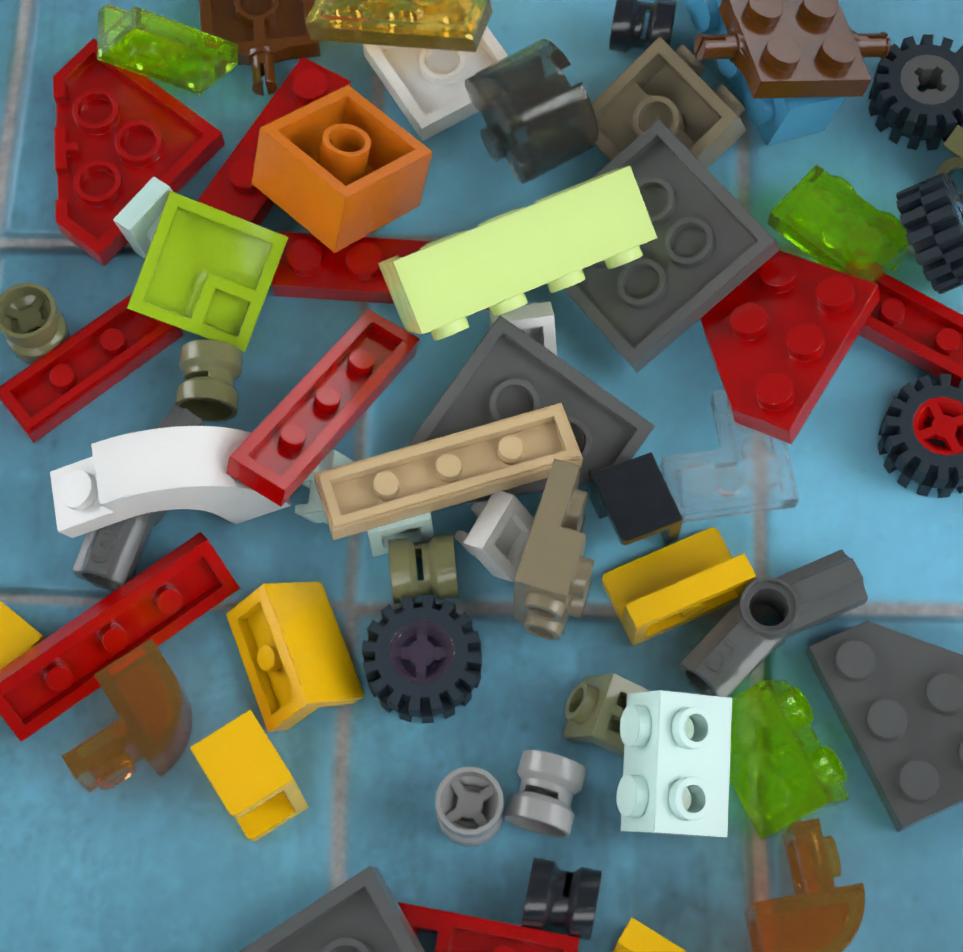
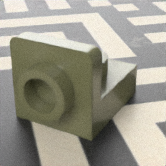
(596, 711)

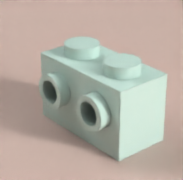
(675, 764)

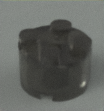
(533, 110)

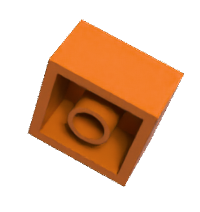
(340, 167)

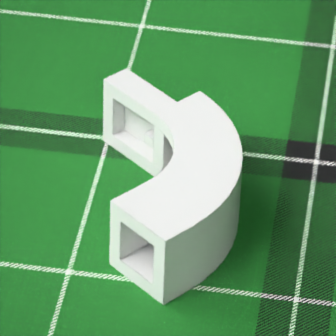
(152, 474)

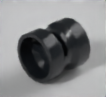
(630, 19)
(561, 898)

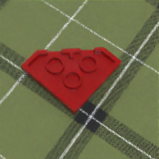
(111, 141)
(784, 339)

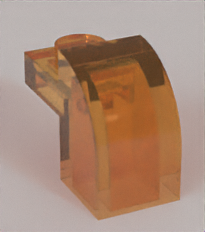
(151, 724)
(819, 914)

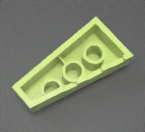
(519, 253)

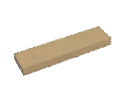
(445, 471)

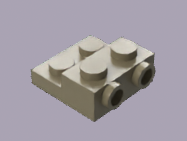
(668, 88)
(553, 569)

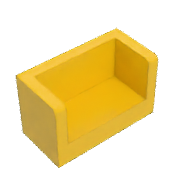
(249, 776)

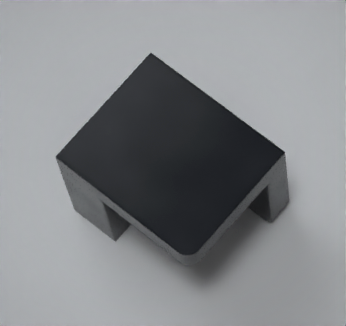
(636, 500)

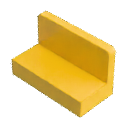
(676, 585)
(293, 652)

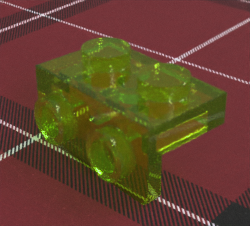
(163, 48)
(840, 227)
(778, 759)

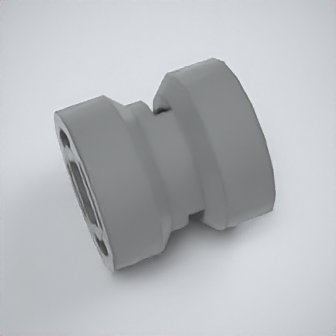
(545, 793)
(465, 795)

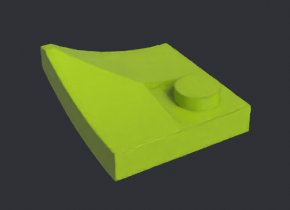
(207, 271)

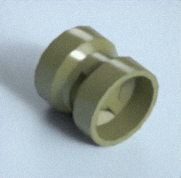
(34, 310)
(209, 379)
(438, 568)

